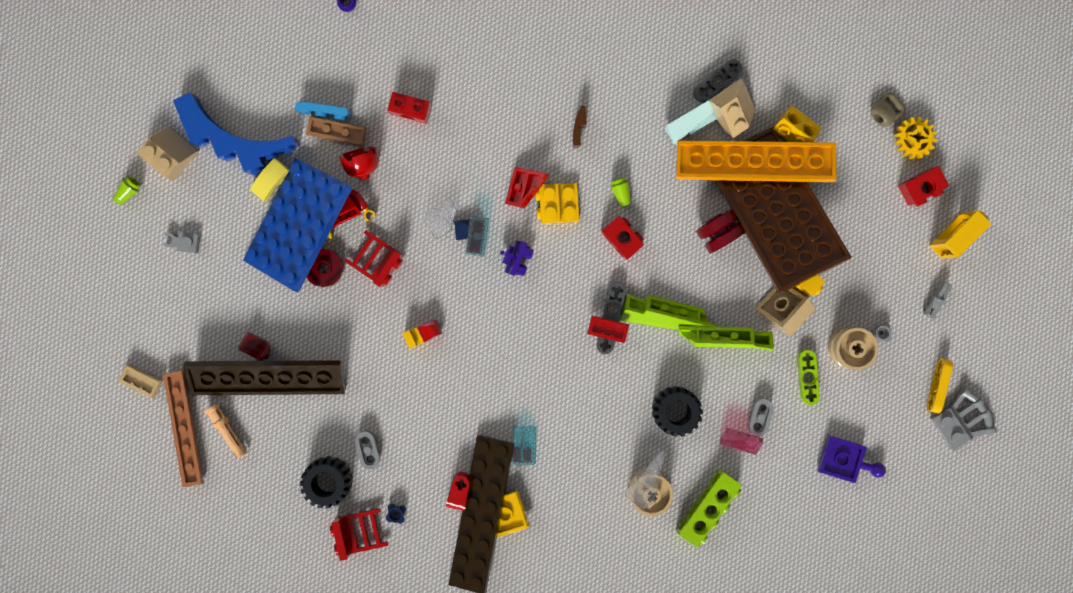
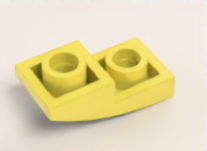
(269, 178)

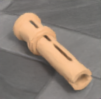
(221, 422)

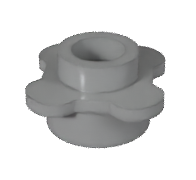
(885, 328)

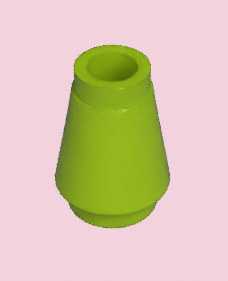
(126, 189)
(621, 191)

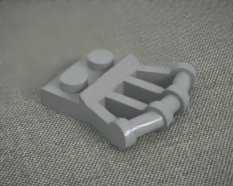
(952, 426)

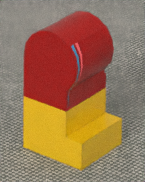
(422, 333)

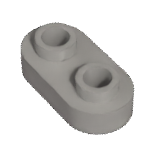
(762, 417)
(366, 449)

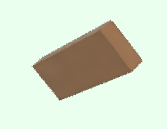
(336, 131)

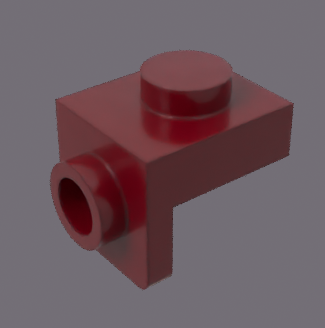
(255, 346)

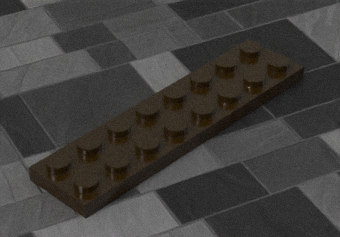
(265, 377)
(482, 514)

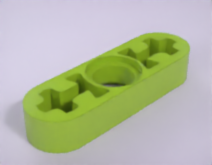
(805, 391)

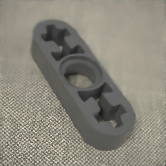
(731, 76)

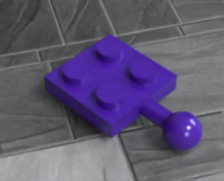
(845, 459)

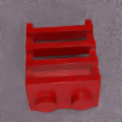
(387, 266)
(345, 535)

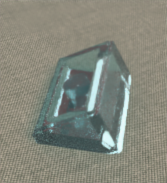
(477, 236)
(525, 445)

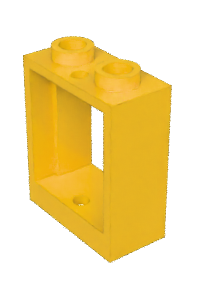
(960, 234)

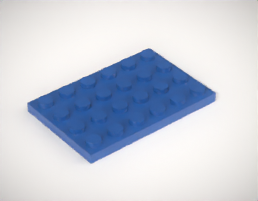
(297, 224)

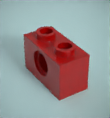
(409, 107)
(912, 189)
(612, 232)

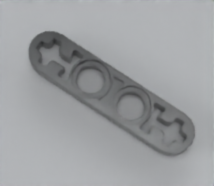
(615, 317)

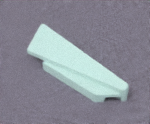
(691, 122)

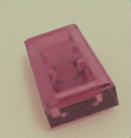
(741, 441)

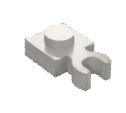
(185, 242)

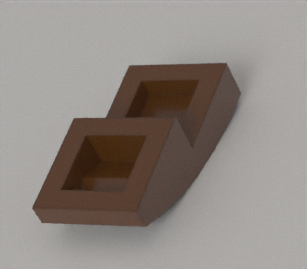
(580, 123)

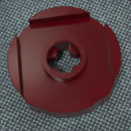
(334, 272)

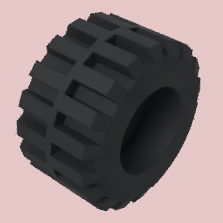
(685, 425)
(315, 493)

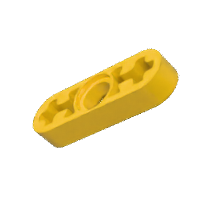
(939, 385)

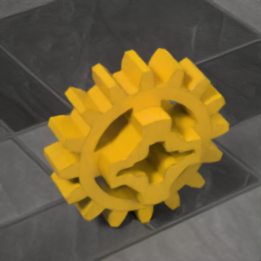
(909, 144)

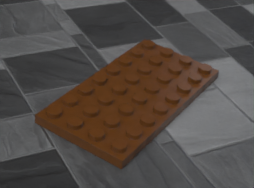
(785, 226)

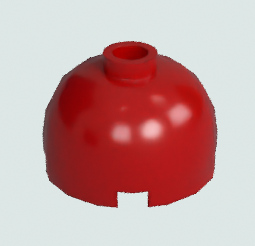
(360, 162)

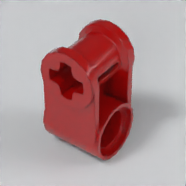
(459, 493)

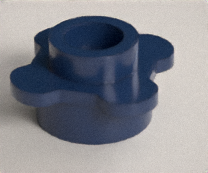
(391, 517)

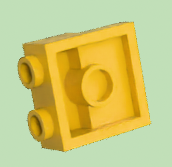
(558, 203)

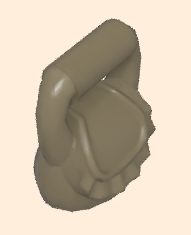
(884, 113)

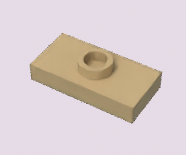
(140, 381)

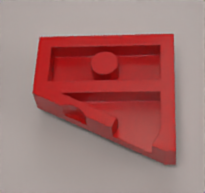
(524, 186)

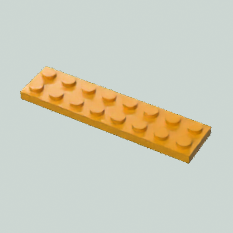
(756, 161)

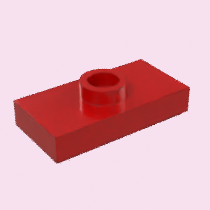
(608, 329)

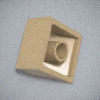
(733, 108)
(168, 153)
(786, 310)

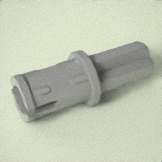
(938, 299)

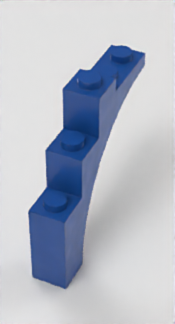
(202, 129)

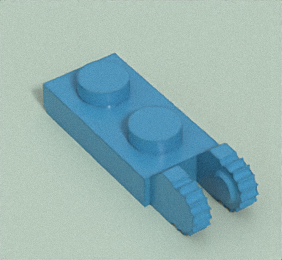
(322, 110)

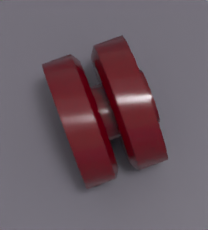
(720, 231)

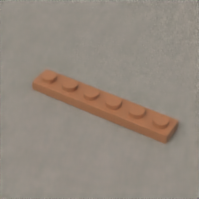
(183, 428)

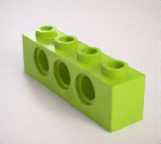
(698, 512)

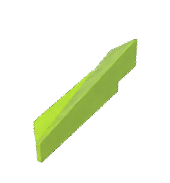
(662, 313)
(727, 337)

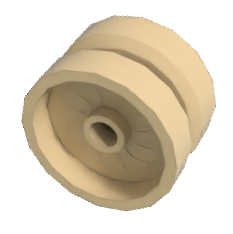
(864, 348)
(663, 497)

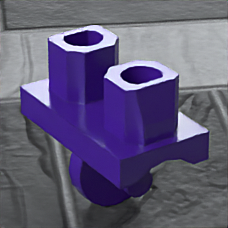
(513, 257)

